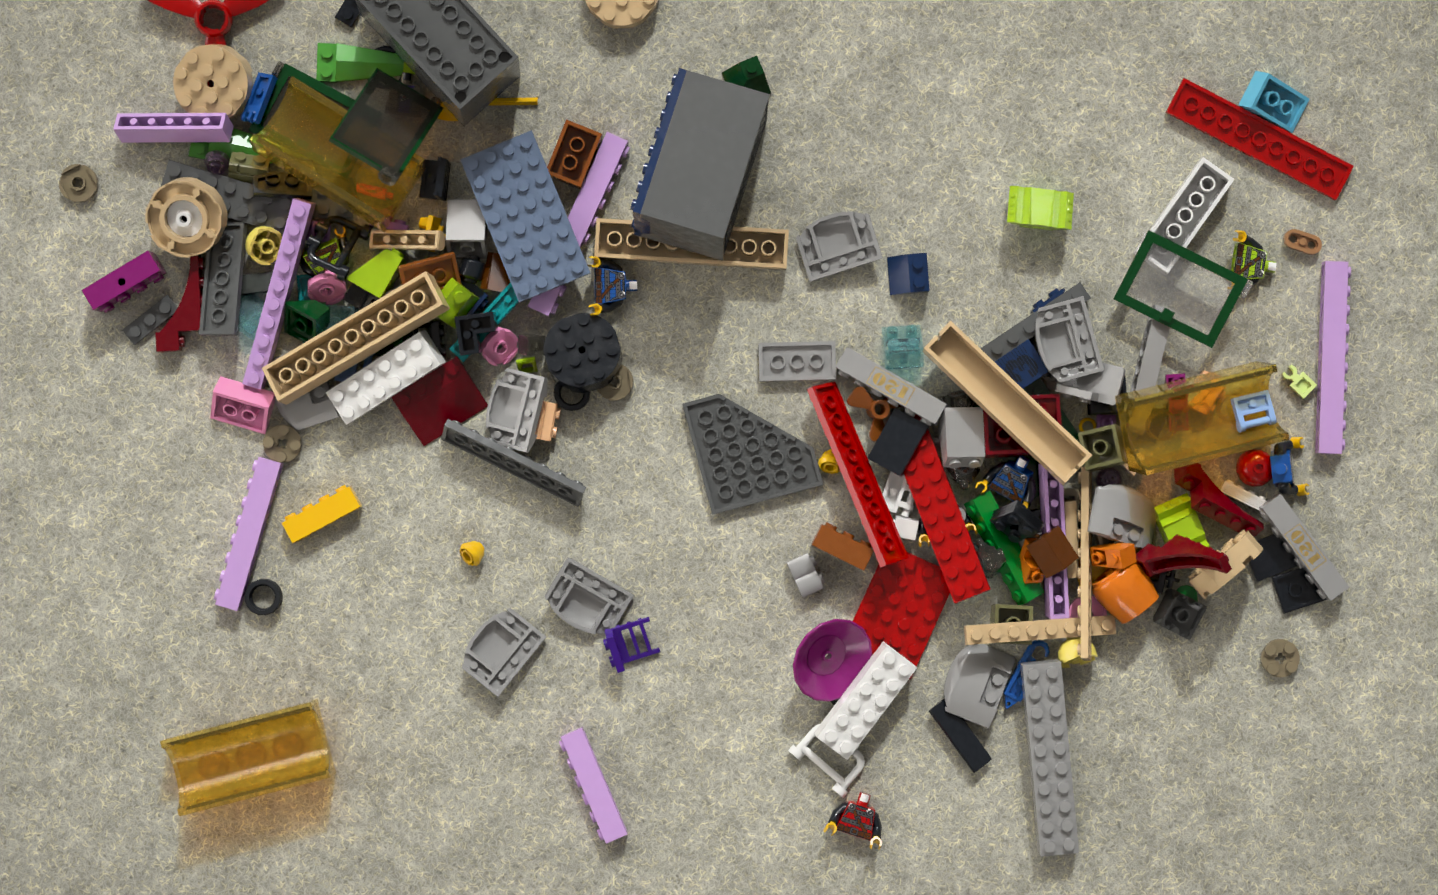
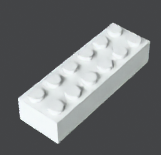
(1192, 203)
(385, 377)
(865, 700)

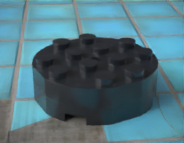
(582, 352)

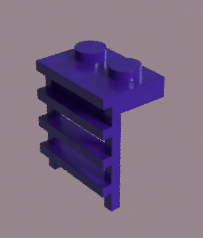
(617, 646)

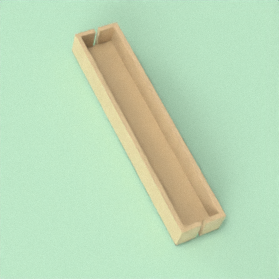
(1007, 403)

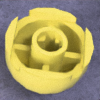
(263, 244)
(1068, 652)

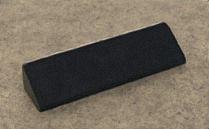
(961, 737)

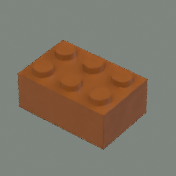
(574, 154)
(843, 546)

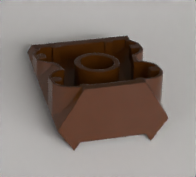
(495, 275)

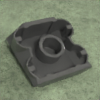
(1179, 613)

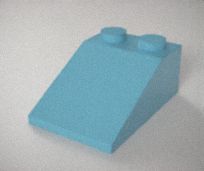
(1274, 101)

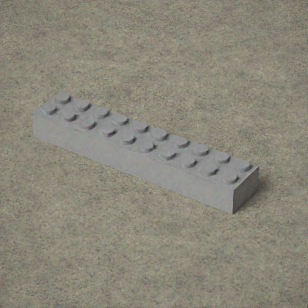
(1049, 757)

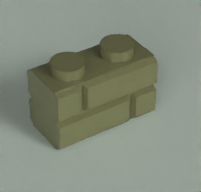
(245, 166)

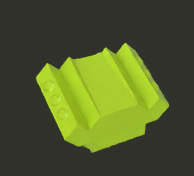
(1040, 208)
(1178, 518)

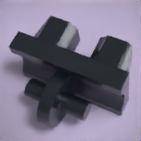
(1159, 584)

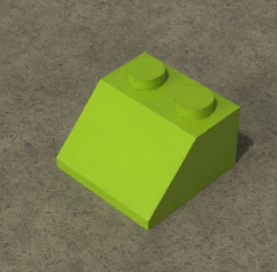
(459, 300)

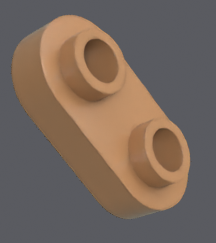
(1302, 241)

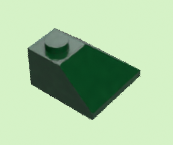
(748, 74)
(306, 319)

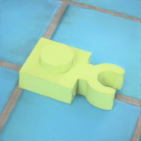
(1300, 383)

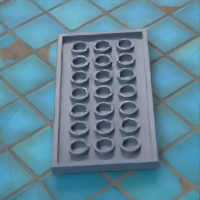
(525, 216)

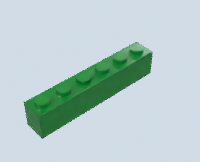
(980, 511)

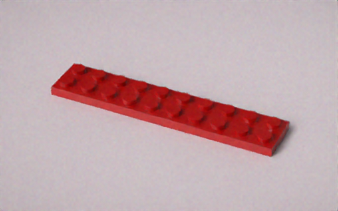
(1259, 139)
(857, 474)
(944, 523)

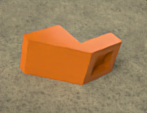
(1030, 569)

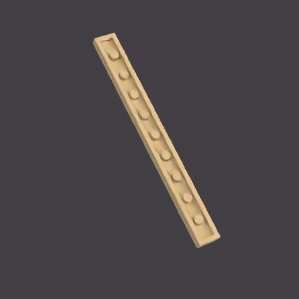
(1085, 571)

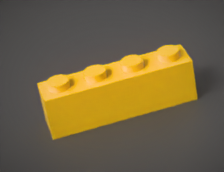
(322, 514)

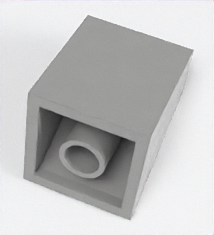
(466, 229)
(962, 437)

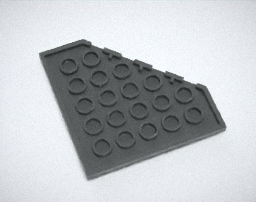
(745, 455)

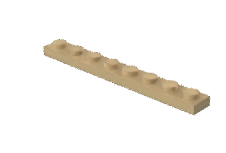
(1035, 630)

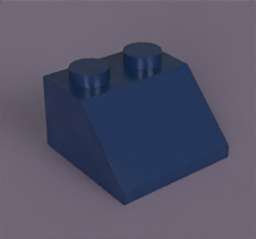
(908, 274)

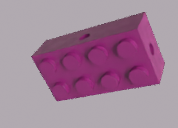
(124, 281)

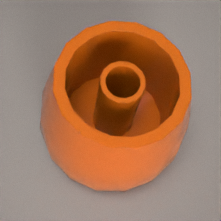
(1125, 592)

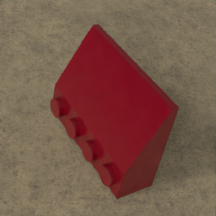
(438, 397)
(1001, 444)

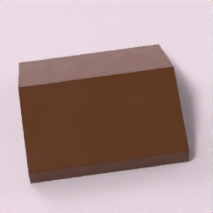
(1052, 552)

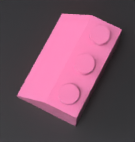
(242, 405)

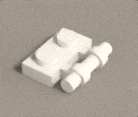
(893, 493)

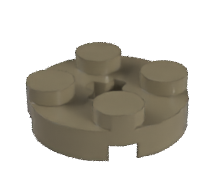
(69, 177)
(622, 389)
(271, 443)
(1288, 665)

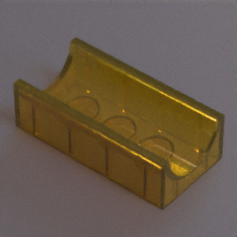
(300, 145)
(1193, 419)
(250, 757)

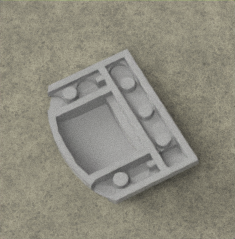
(838, 244)
(1067, 340)
(308, 409)
(516, 409)
(1122, 515)
(586, 598)
(501, 650)
(977, 683)

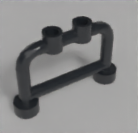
(321, 230)

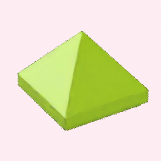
(525, 360)

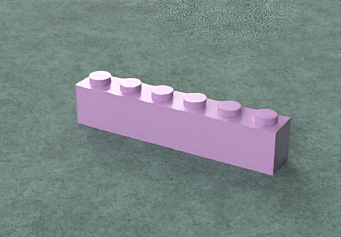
(173, 127)
(593, 784)

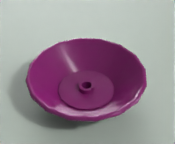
(830, 676)

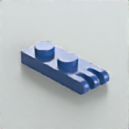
(259, 98)

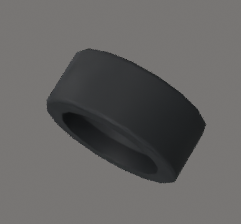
(571, 407)
(249, 597)

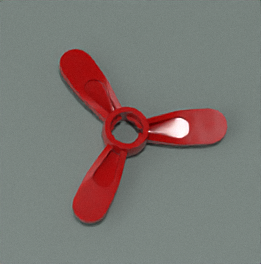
(197, 9)

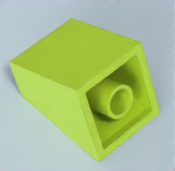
(379, 273)

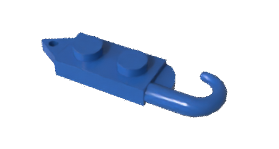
(1013, 691)

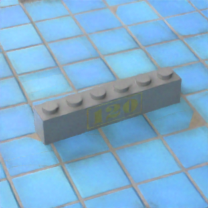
(891, 386)
(1303, 547)

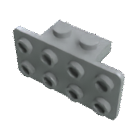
(1096, 387)

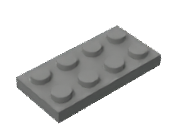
(797, 361)

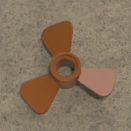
(861, 399)

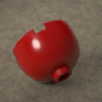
(1254, 468)

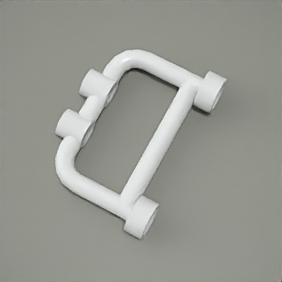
(842, 784)

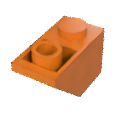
(1113, 555)

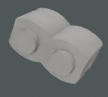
(805, 575)

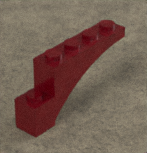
(188, 312)
(1212, 502)
(1181, 554)

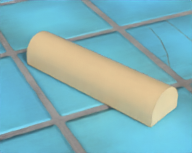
(407, 240)
(1071, 531)

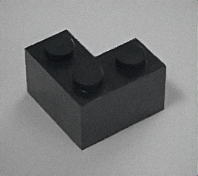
(470, 327)

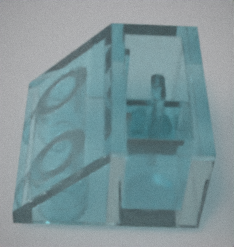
(902, 347)

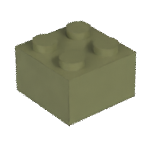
(1105, 446)
(1011, 613)

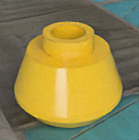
(828, 462)
(472, 552)

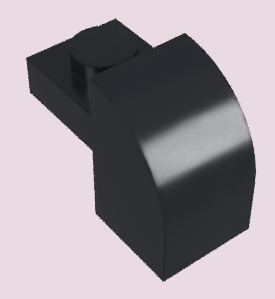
(359, 297)

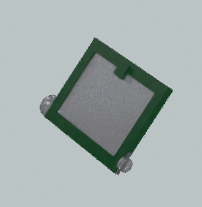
(1181, 288)

